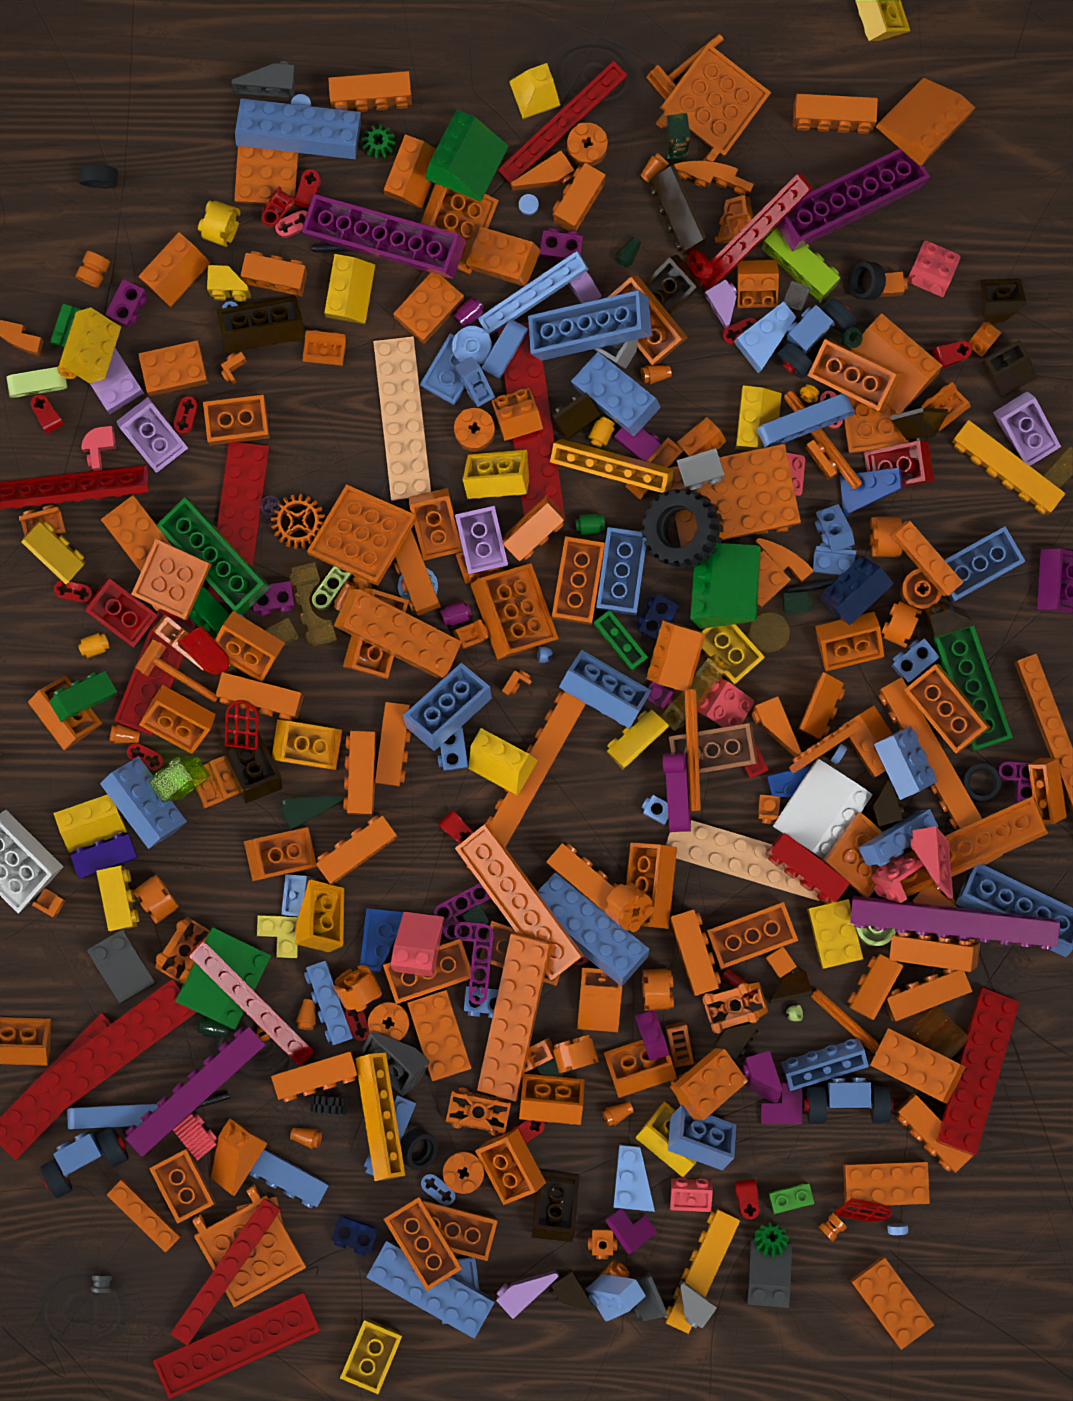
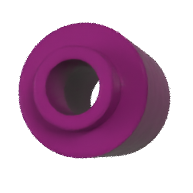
(469, 312)
(456, 613)

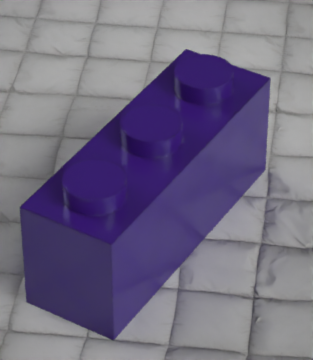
(104, 855)

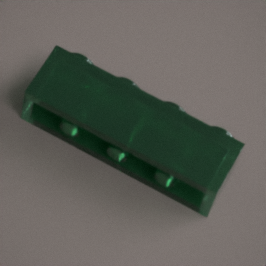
(677, 136)

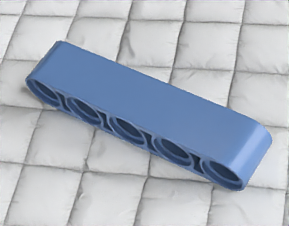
(806, 420)
(107, 1116)

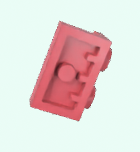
(691, 1194)

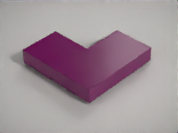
(787, 1111)
(629, 1234)

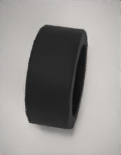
(98, 176)
(856, 276)
(996, 782)
(428, 1153)

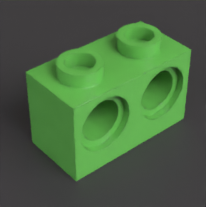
(791, 1198)

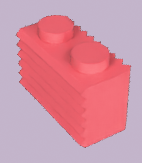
(195, 1136)

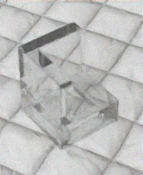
(796, 295)

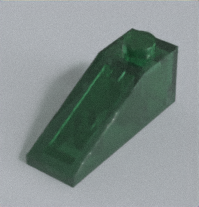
(303, 809)

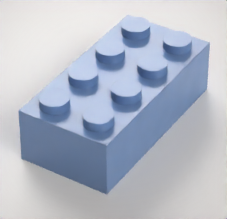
(616, 394)
(984, 562)
(621, 571)
(605, 689)
(447, 706)
(140, 803)

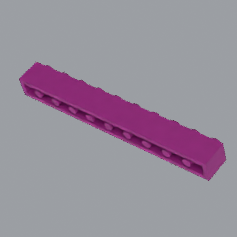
(955, 921)

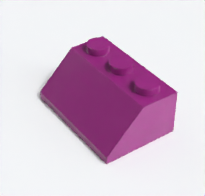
(1055, 581)
(762, 1076)

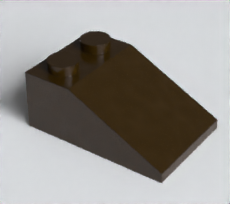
(673, 283)
(252, 769)
(556, 1207)

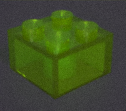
(179, 778)

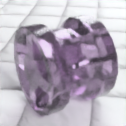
(268, 503)

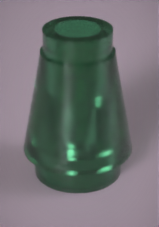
(627, 254)
(855, 338)
(212, 1028)

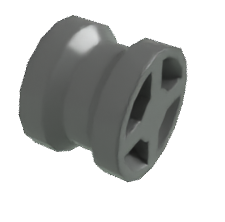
(101, 1283)

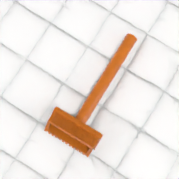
(665, 83)
(152, 657)

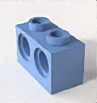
(474, 381)
(835, 528)
(917, 664)
(457, 748)
(484, 1007)

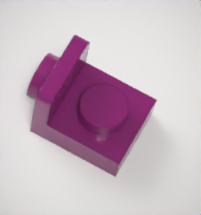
(660, 696)

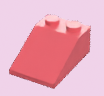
(934, 853)
(417, 944)

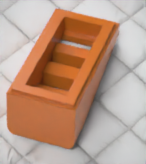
(680, 1026)

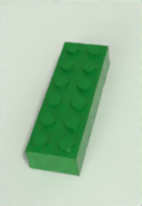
(230, 571)
(967, 667)

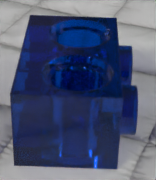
(654, 616)
(356, 1228)

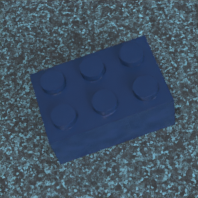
(856, 590)

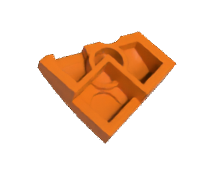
(736, 216)

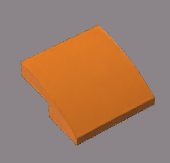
(218, 786)

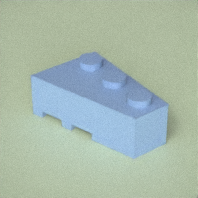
(765, 335)
(631, 1181)
(614, 1295)

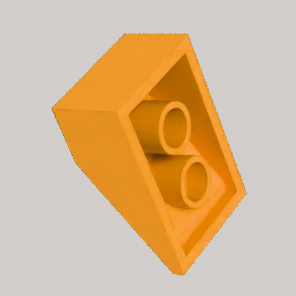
(306, 744)
(321, 917)

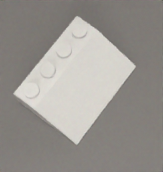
(821, 808)
(23, 864)

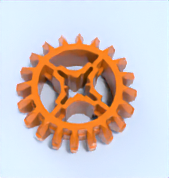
(291, 528)

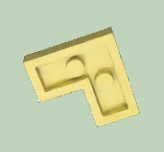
(284, 929)

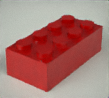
(808, 868)

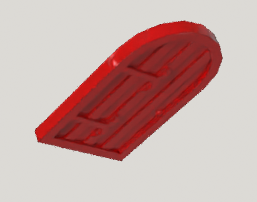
(205, 651)

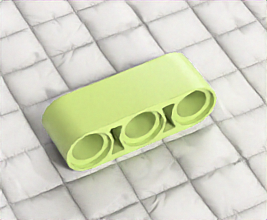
(35, 382)
(323, 589)

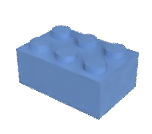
(905, 762)
(705, 1140)

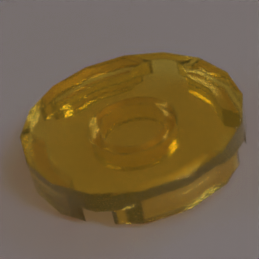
(769, 632)

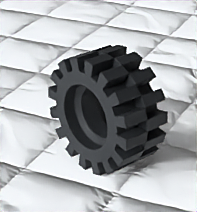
(329, 1104)

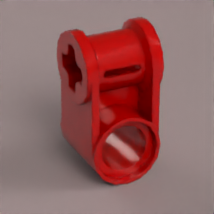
(306, 191)
(279, 204)
(948, 355)
(47, 416)
(454, 826)
(526, 1131)
(747, 1194)

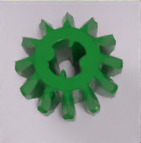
(387, 141)
(778, 1237)

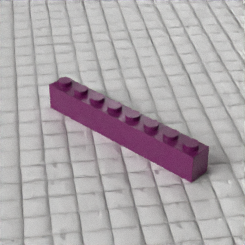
(194, 1091)

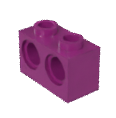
(559, 252)
(121, 302)
(273, 603)

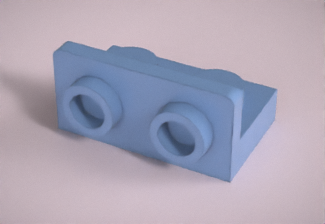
(832, 562)
(294, 893)

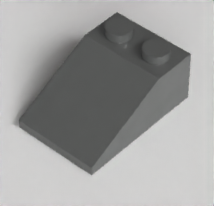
(269, 81)
(121, 966)
(404, 1062)
(769, 1278)
(651, 1305)

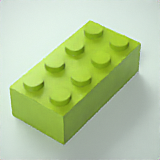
(802, 265)

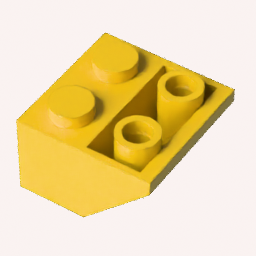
(225, 284)

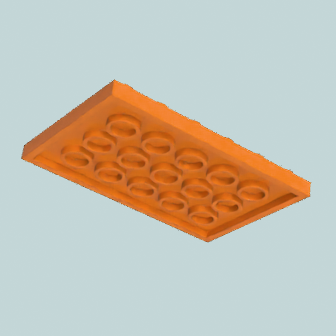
(751, 498)

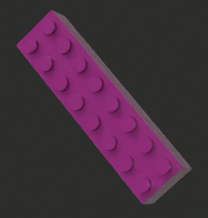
(852, 198)
(383, 236)

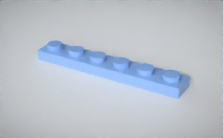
(533, 293)

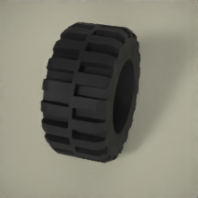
(657, 528)

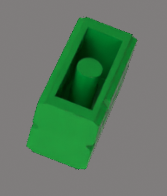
(63, 325)

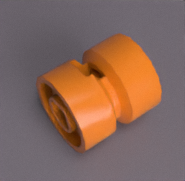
(92, 269)

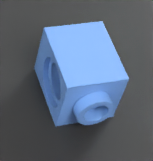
(661, 818)

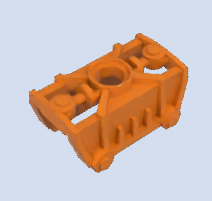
(173, 949)
(735, 1017)
(483, 1101)

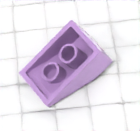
(118, 387)
(1027, 428)
(151, 434)
(481, 540)
(523, 1292)

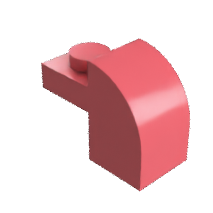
(95, 441)

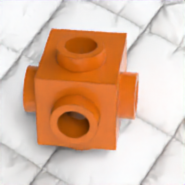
(602, 1235)

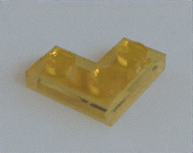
(1062, 469)

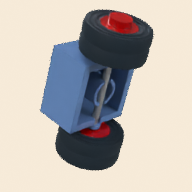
(811, 328)
(848, 1094)
(80, 1153)

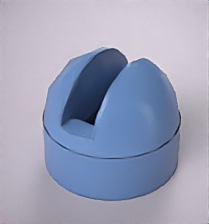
(544, 654)

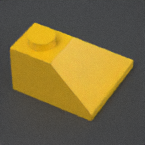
(535, 91)

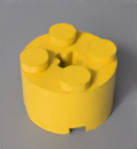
(219, 223)

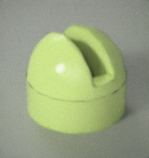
(795, 1013)

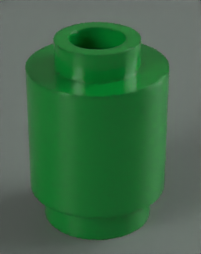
(590, 523)

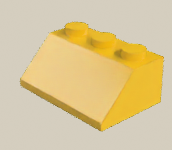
(882, 18)
(349, 289)
(756, 409)
(496, 474)
(54, 551)
(636, 738)
(500, 762)
(89, 822)
(656, 1137)

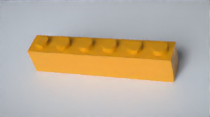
(612, 465)
(1008, 468)
(380, 1116)
(704, 1263)

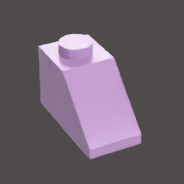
(584, 288)
(722, 301)

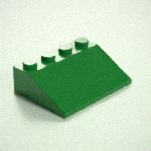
(466, 157)
(726, 586)
(205, 996)

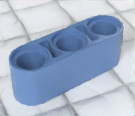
(504, 348)

